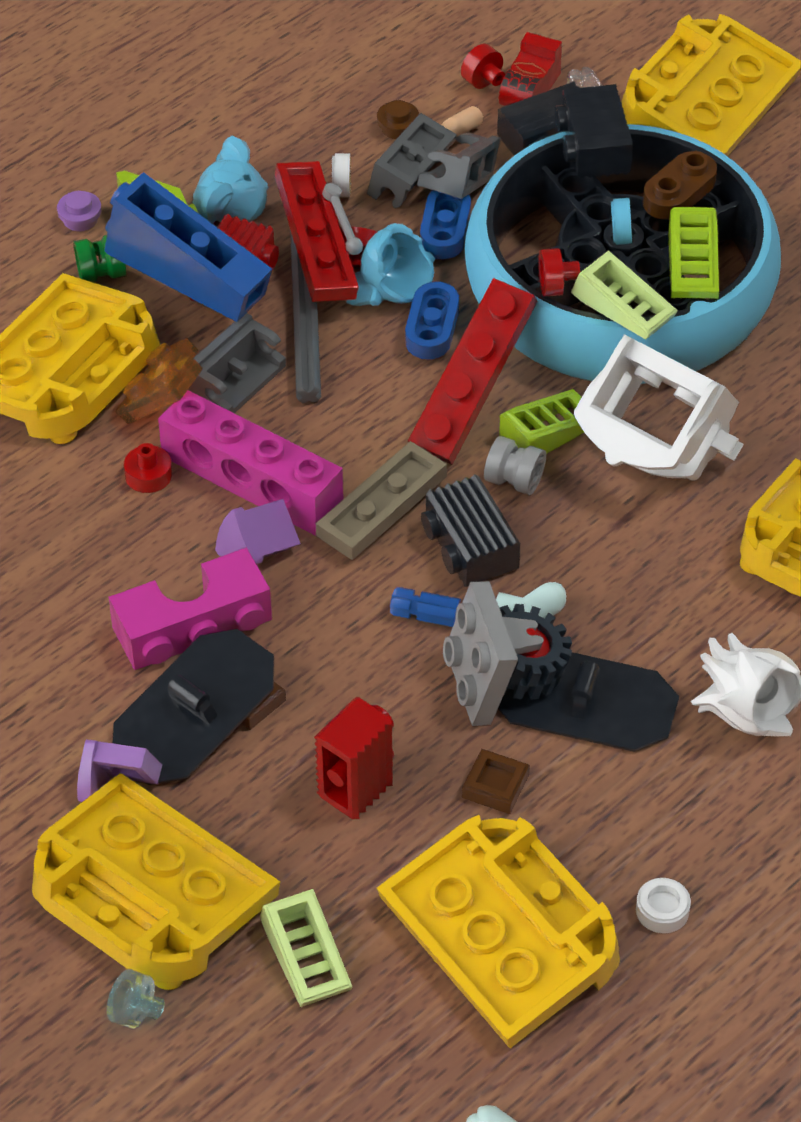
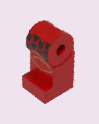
(532, 70)

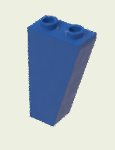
(183, 249)

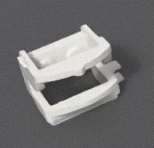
(699, 440)

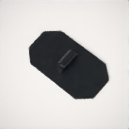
(197, 702)
(600, 705)

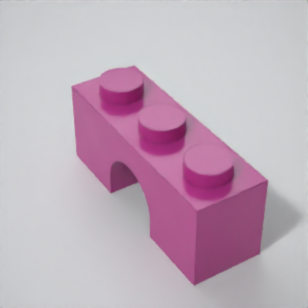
(160, 628)

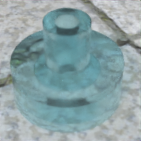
(133, 999)

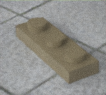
(381, 500)

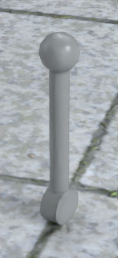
(332, 193)

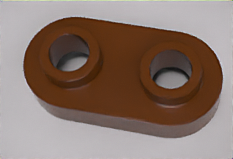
(680, 184)

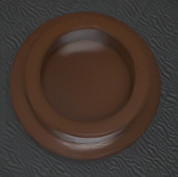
(396, 117)

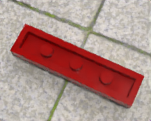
(316, 232)
(473, 370)

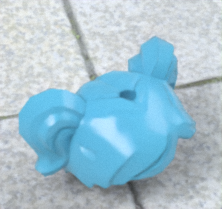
(231, 185)
(392, 267)

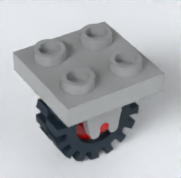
(501, 651)

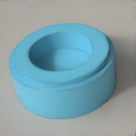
(621, 221)

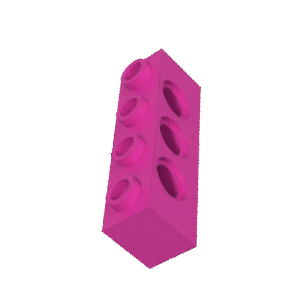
(250, 460)

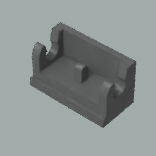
(408, 157)
(462, 171)
(238, 364)

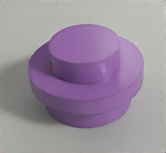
(79, 210)

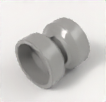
(516, 465)

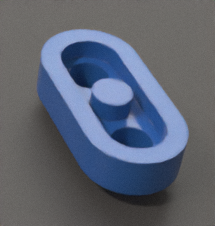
(445, 224)
(432, 320)

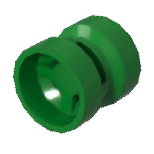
(87, 264)

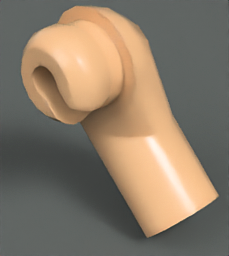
(464, 121)

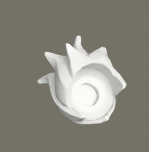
(750, 688)

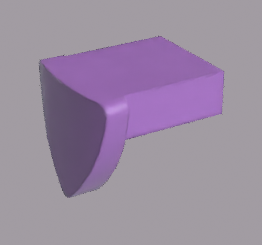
(260, 529)
(107, 760)

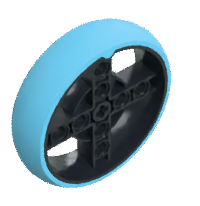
(583, 341)

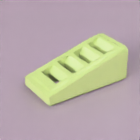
(610, 271)
(292, 909)

